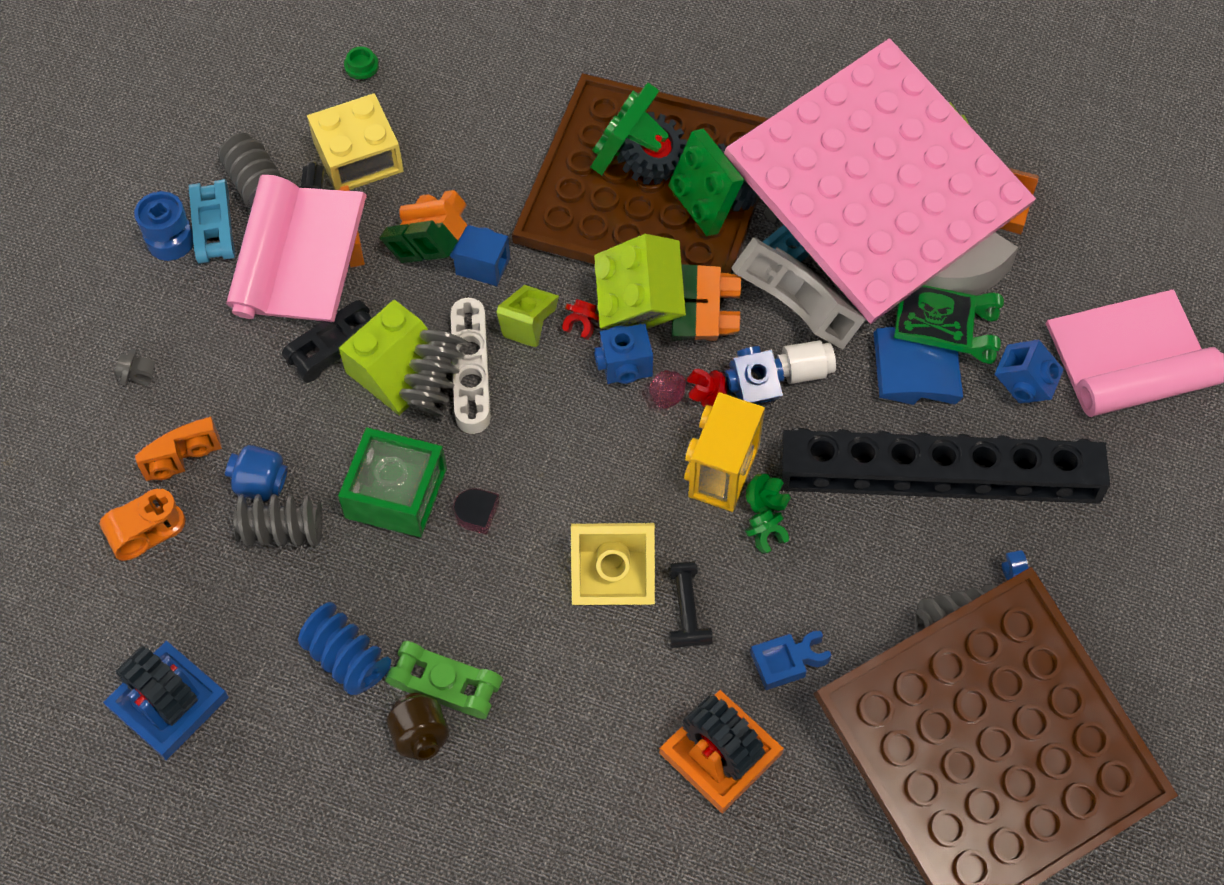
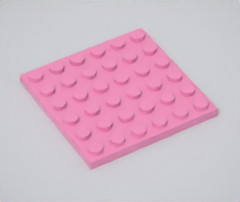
(879, 179)

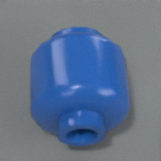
(256, 472)

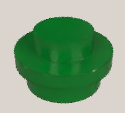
(361, 63)

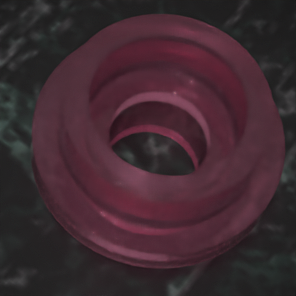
(667, 388)

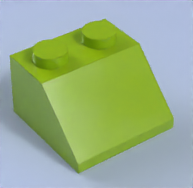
(382, 352)

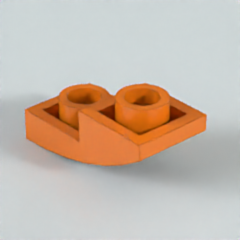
(166, 454)

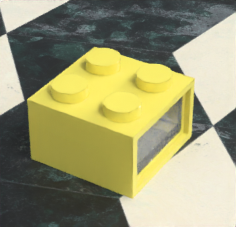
(355, 143)

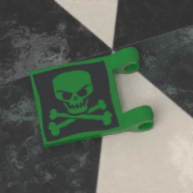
(947, 320)

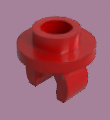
(582, 312)
(706, 386)

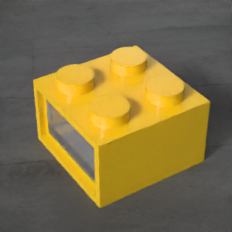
(724, 451)

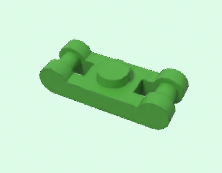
(444, 680)

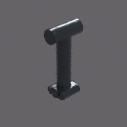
(689, 633)

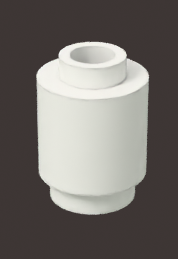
(807, 361)

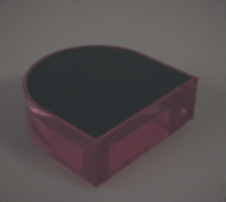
(476, 509)

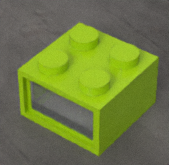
(640, 282)

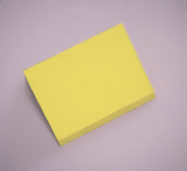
(613, 564)

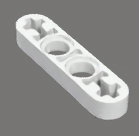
(471, 364)

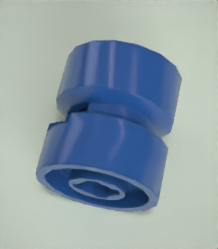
(164, 225)

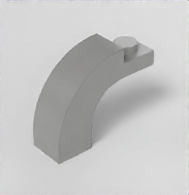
(979, 267)
(801, 289)

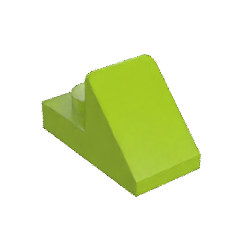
(523, 314)

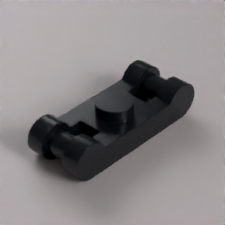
(326, 340)

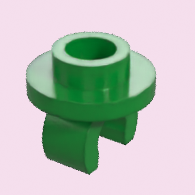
(764, 494)
(762, 525)

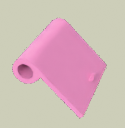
(295, 251)
(1133, 353)

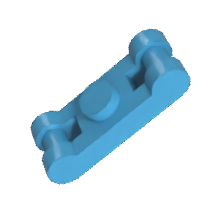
(211, 219)

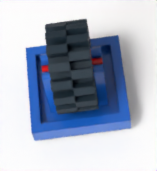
(164, 697)

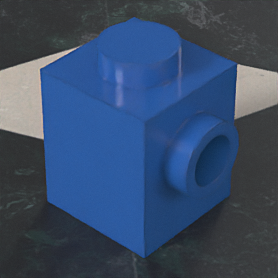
(481, 255)

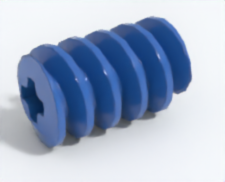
(341, 652)

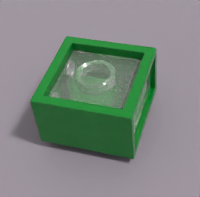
(393, 482)

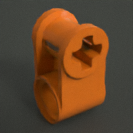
(141, 524)

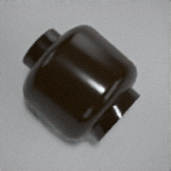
(416, 725)

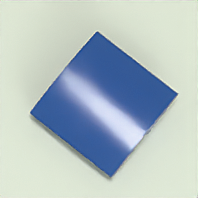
(915, 370)

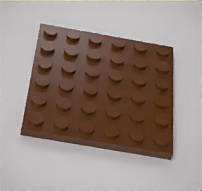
(585, 213)
(995, 742)

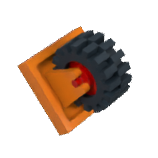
(720, 750)

